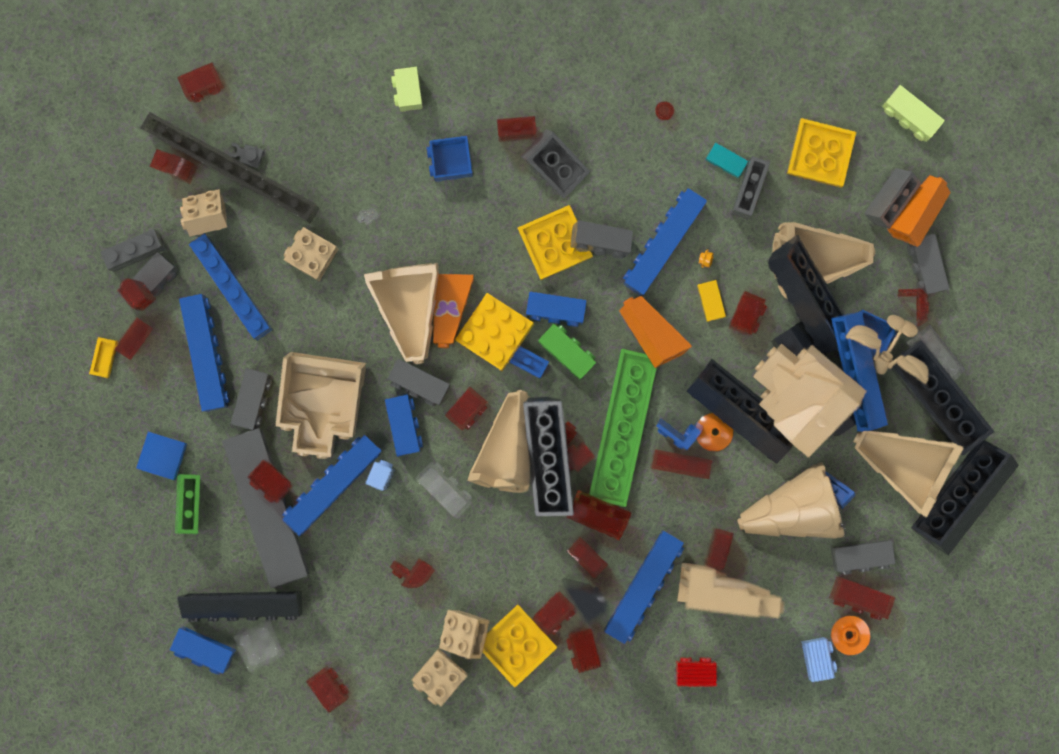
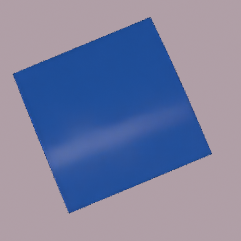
(161, 455)

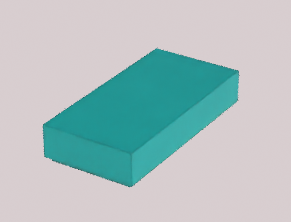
(726, 160)

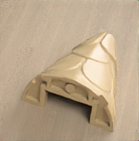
(832, 253)
(407, 306)
(505, 454)
(909, 464)
(797, 509)

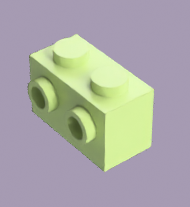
(408, 89)

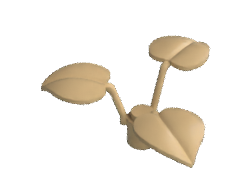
(884, 360)

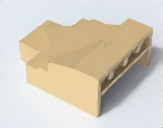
(806, 395)
(319, 401)
(713, 591)

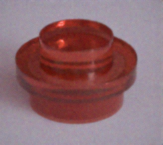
(664, 110)

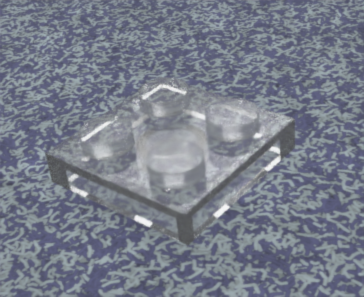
(259, 645)

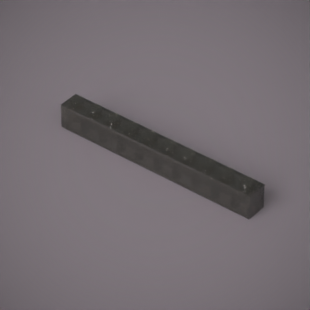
(229, 168)

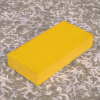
(711, 301)
(103, 358)

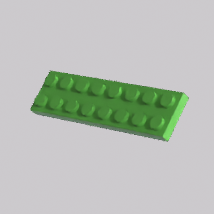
(623, 428)

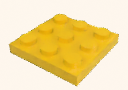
(821, 153)
(550, 241)
(494, 332)
(517, 645)

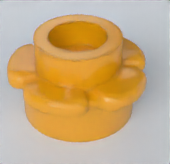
(706, 259)

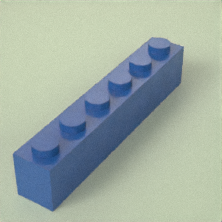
(665, 241)
(230, 287)
(203, 352)
(859, 366)
(331, 486)
(643, 587)

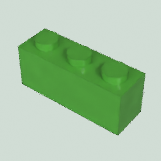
(567, 351)
(187, 504)

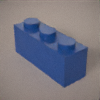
(555, 309)
(403, 425)
(202, 650)

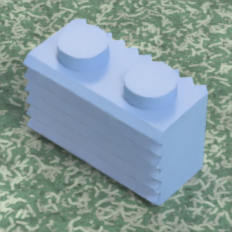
(380, 475)
(818, 659)

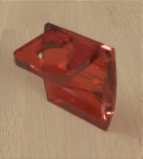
(922, 303)

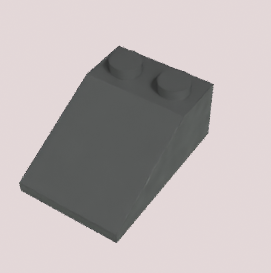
(555, 163)

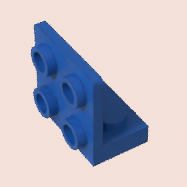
(680, 440)

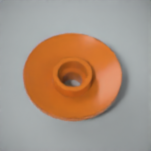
(708, 440)
(859, 639)

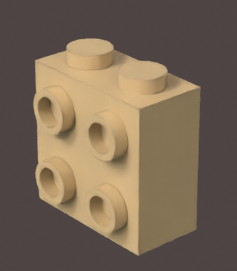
(203, 213)
(310, 253)
(464, 634)
(439, 677)

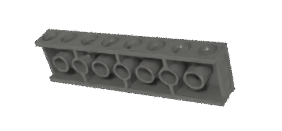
(275, 541)

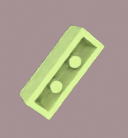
(912, 114)

